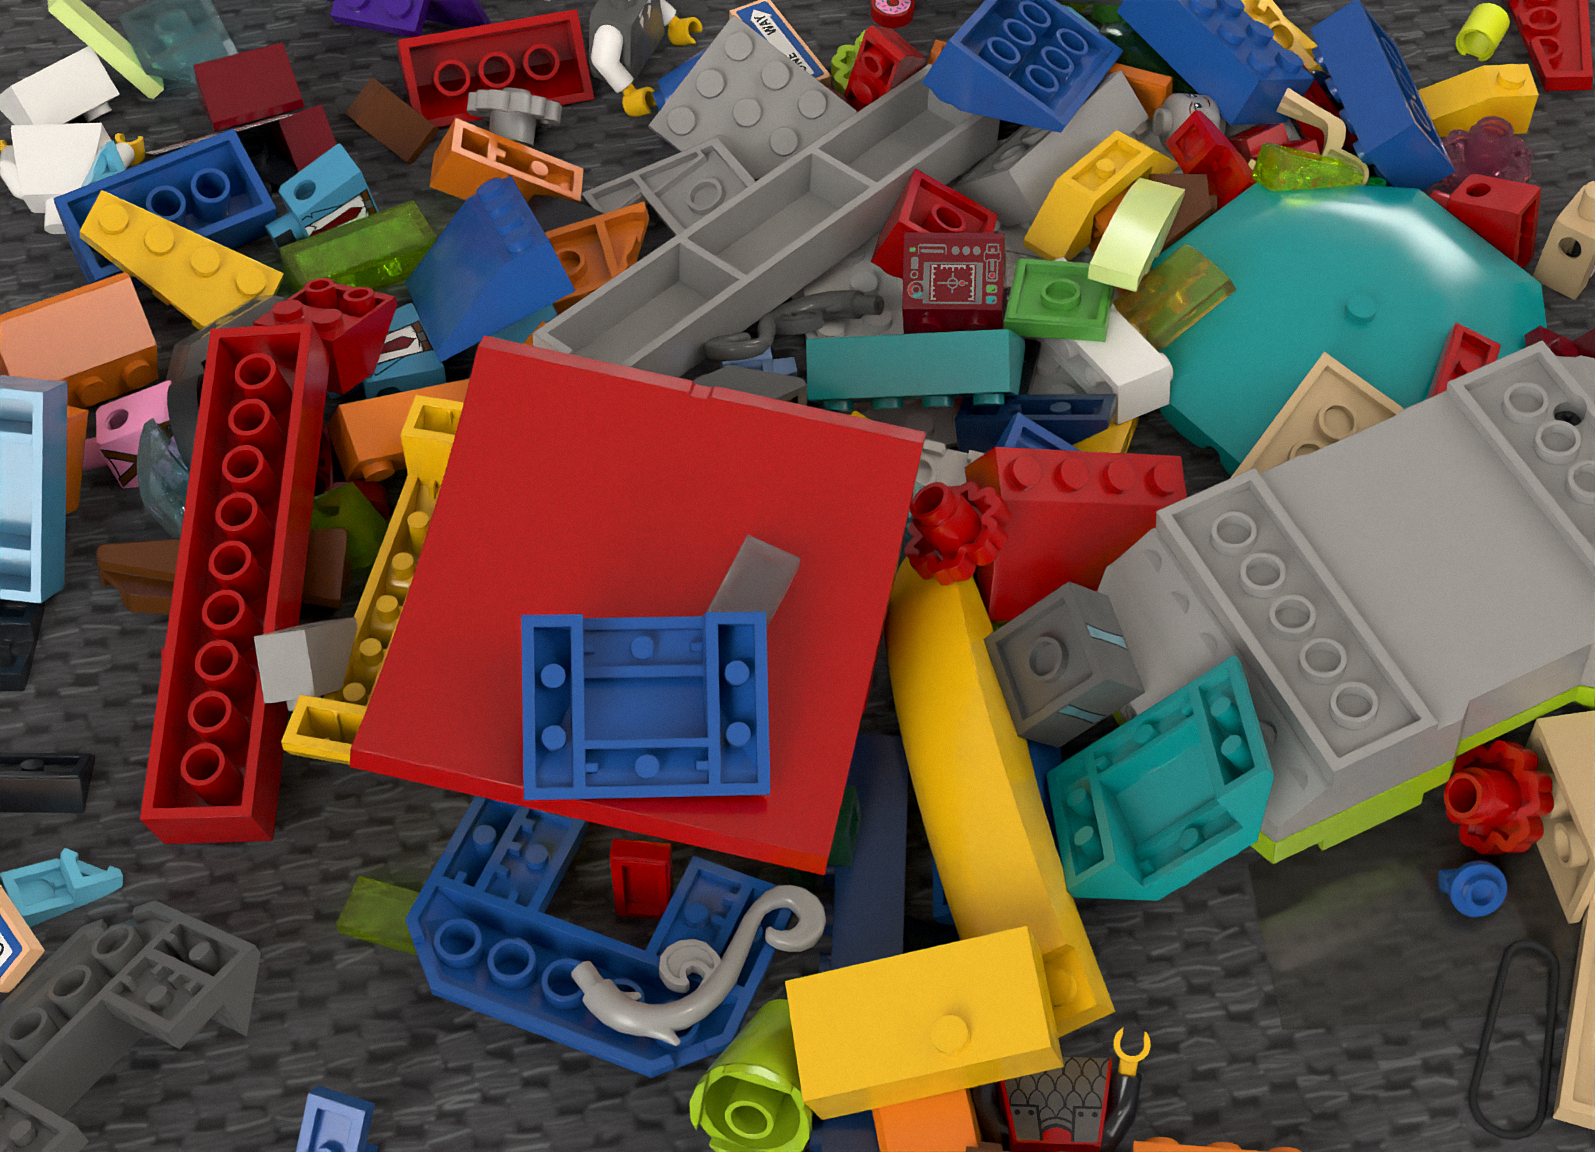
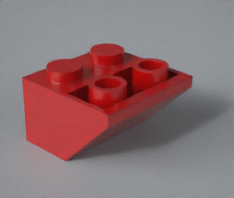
(348, 321)

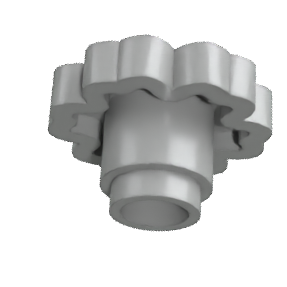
(514, 112)

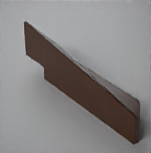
(147, 571)

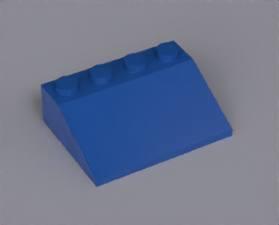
(1022, 63)
(485, 270)

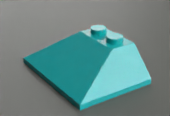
(1164, 792)

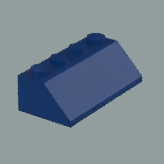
(198, 187)

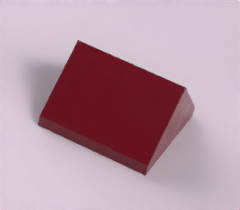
(247, 86)

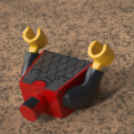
(1064, 1108)

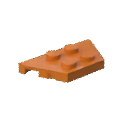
(598, 249)

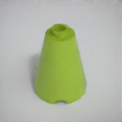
(754, 1089)

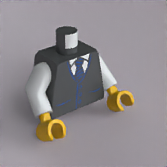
(625, 37)

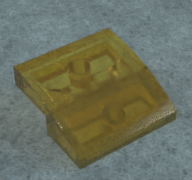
(1174, 296)

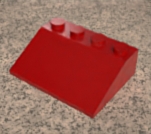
(1067, 517)

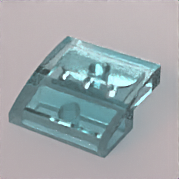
(162, 478)

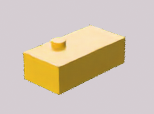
(923, 1023)

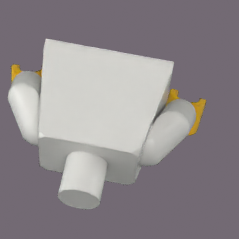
(56, 160)

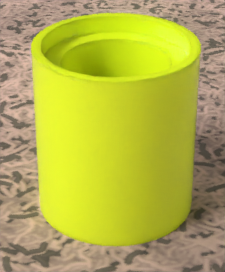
(1483, 31)

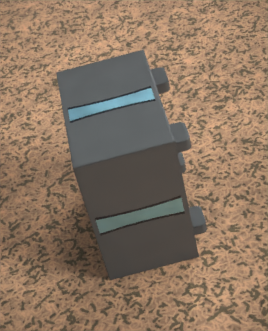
(1063, 665)

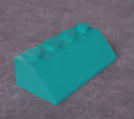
(914, 368)

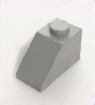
(304, 659)

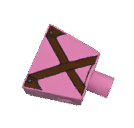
(120, 429)

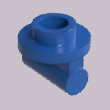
(1474, 887)

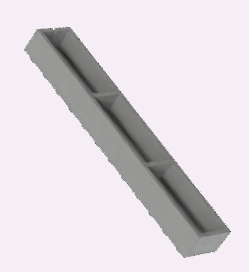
(772, 235)

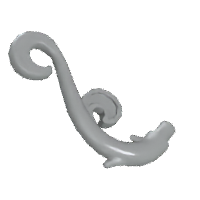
(684, 957)

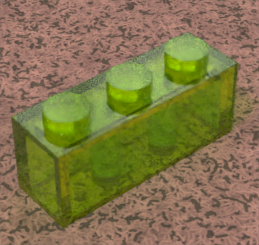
(364, 252)

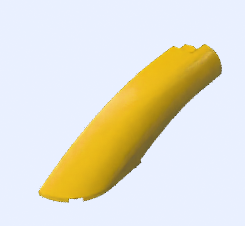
(982, 789)

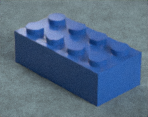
(1221, 55)
(1379, 100)

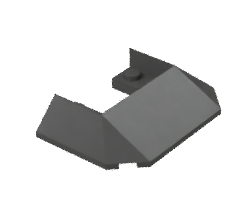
(98, 999)

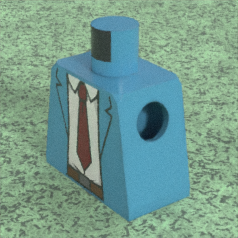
(322, 198)
(405, 359)

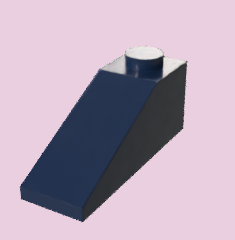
(1065, 415)

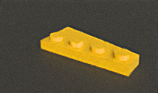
(175, 263)

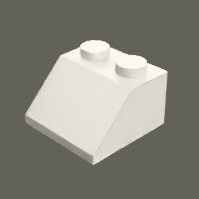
(61, 92)

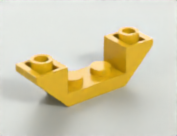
(1067, 213)

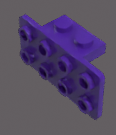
(407, 16)

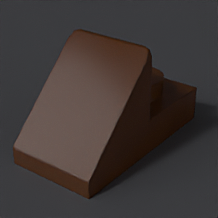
(391, 121)

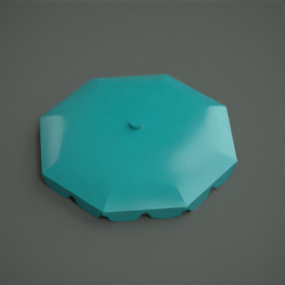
(1340, 273)

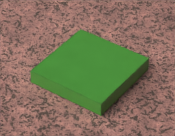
(1058, 301)

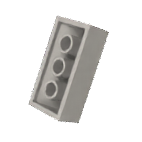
(1027, 164)

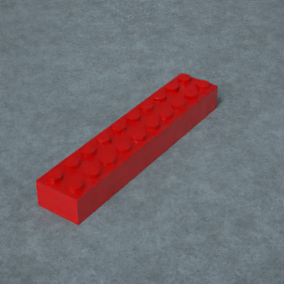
(236, 578)

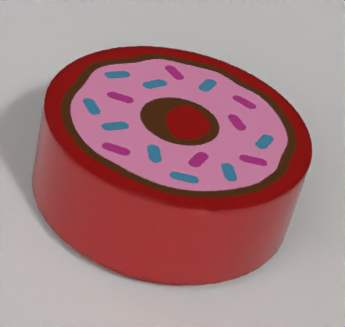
(892, 12)

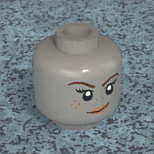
(1178, 109)

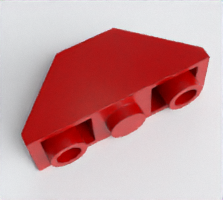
(881, 65)

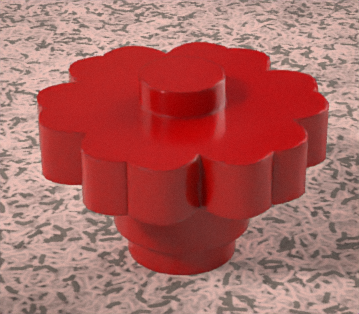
(955, 530)
(1498, 798)

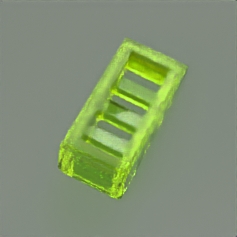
(1294, 169)

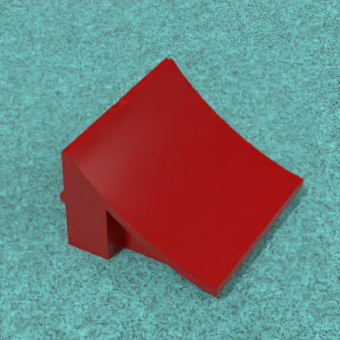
(632, 500)

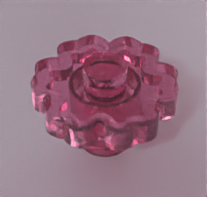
(1487, 151)

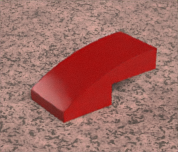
(1250, 141)
(1205, 150)

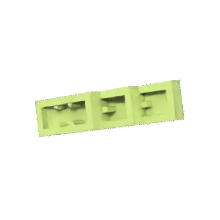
(1135, 234)

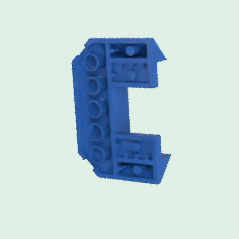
(498, 953)

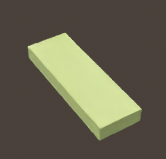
(105, 42)

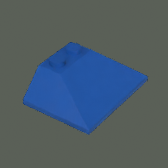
(645, 706)

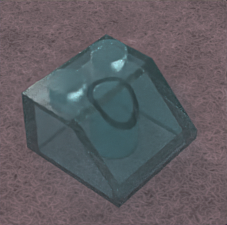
(176, 36)

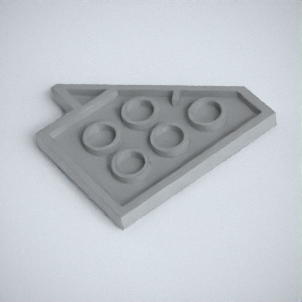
(750, 101)

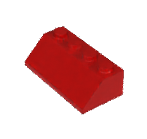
(527, 53)

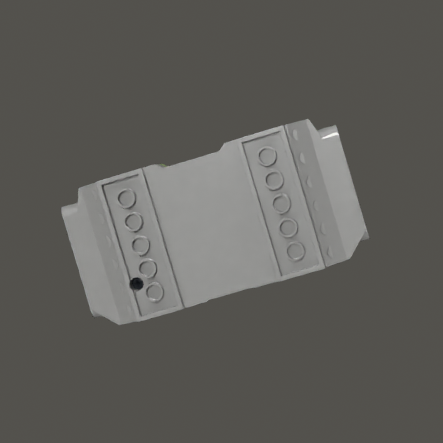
(1385, 593)

